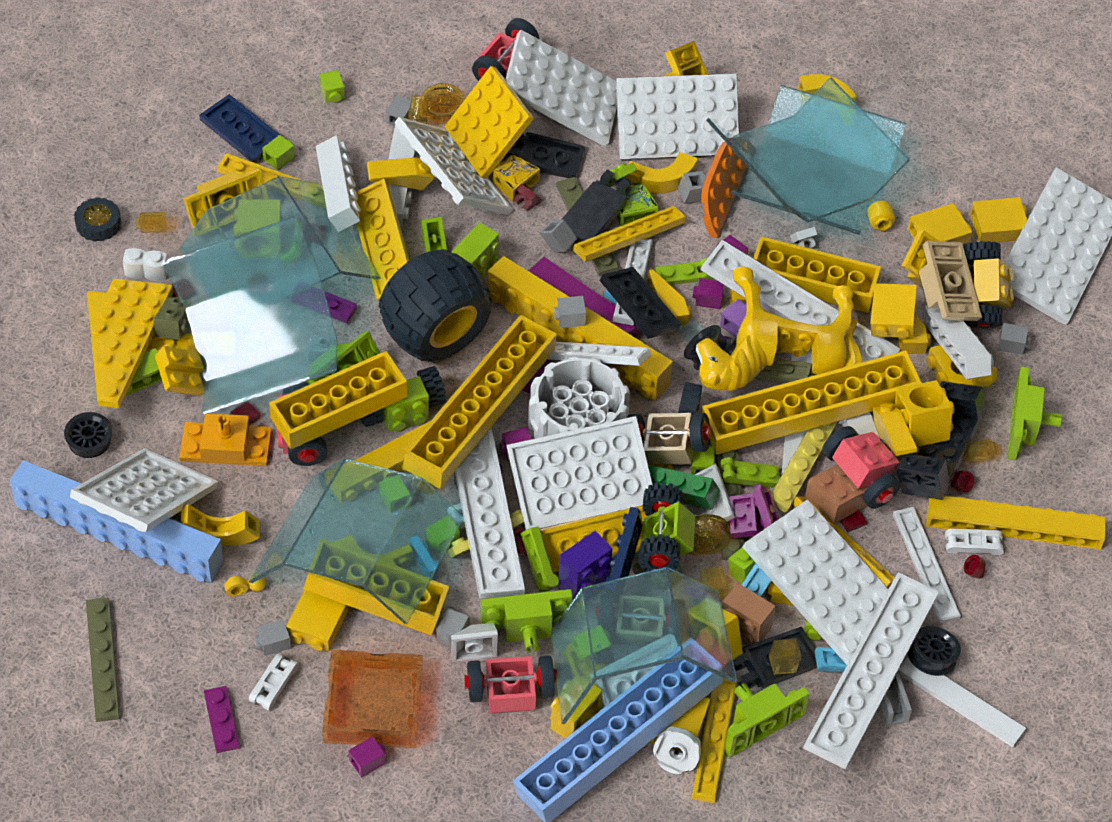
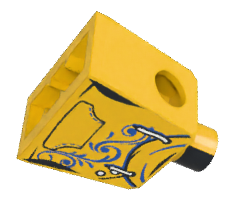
(512, 173)

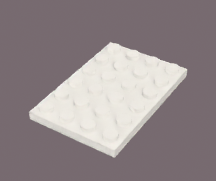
(562, 88)
(671, 114)
(452, 167)
(580, 473)
(143, 489)

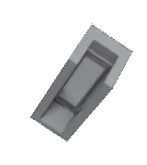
(896, 704)

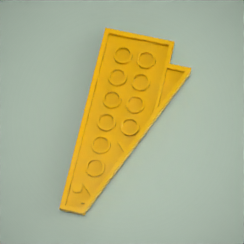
(121, 333)

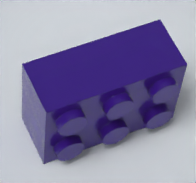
(585, 564)

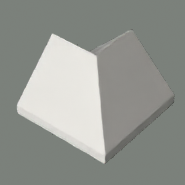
(474, 642)

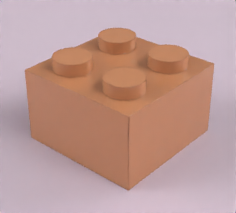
(835, 494)
(753, 613)

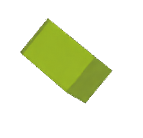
(433, 234)

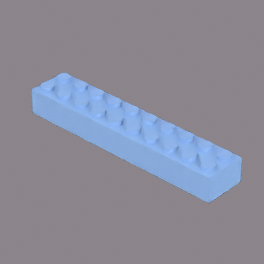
(166, 543)
(612, 736)

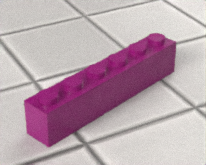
(572, 287)

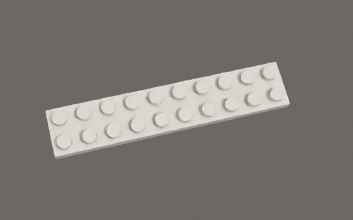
(787, 299)
(488, 522)
(870, 671)

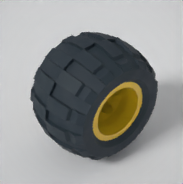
(435, 305)

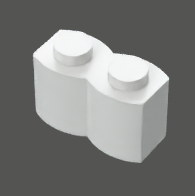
(143, 264)

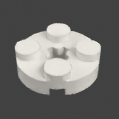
(677, 738)

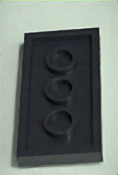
(640, 302)

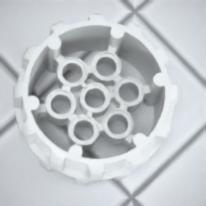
(586, 392)

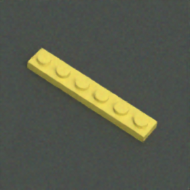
(800, 465)

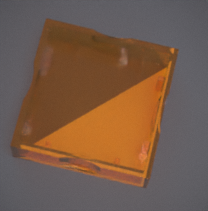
(373, 698)

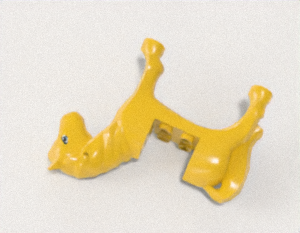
(768, 334)

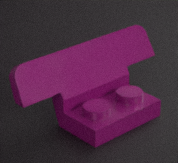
(747, 515)

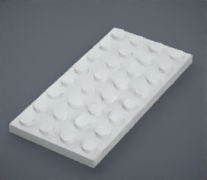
(1060, 246)
(819, 576)

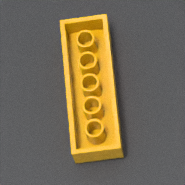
(819, 271)
(338, 399)
(356, 596)

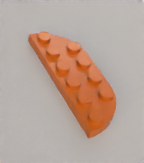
(716, 194)

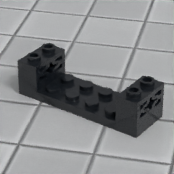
(936, 464)

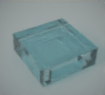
(690, 330)

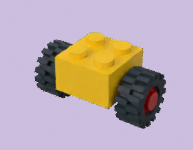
(991, 282)

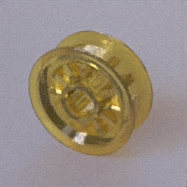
(444, 101)
(710, 534)

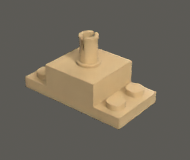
(949, 281)

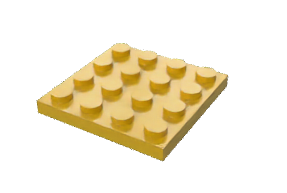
(489, 122)

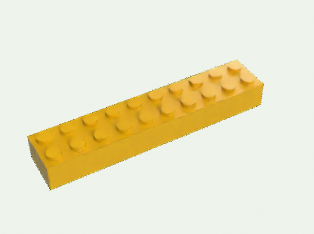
(535, 299)
(479, 401)
(808, 402)

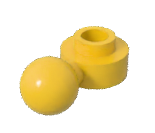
(239, 585)

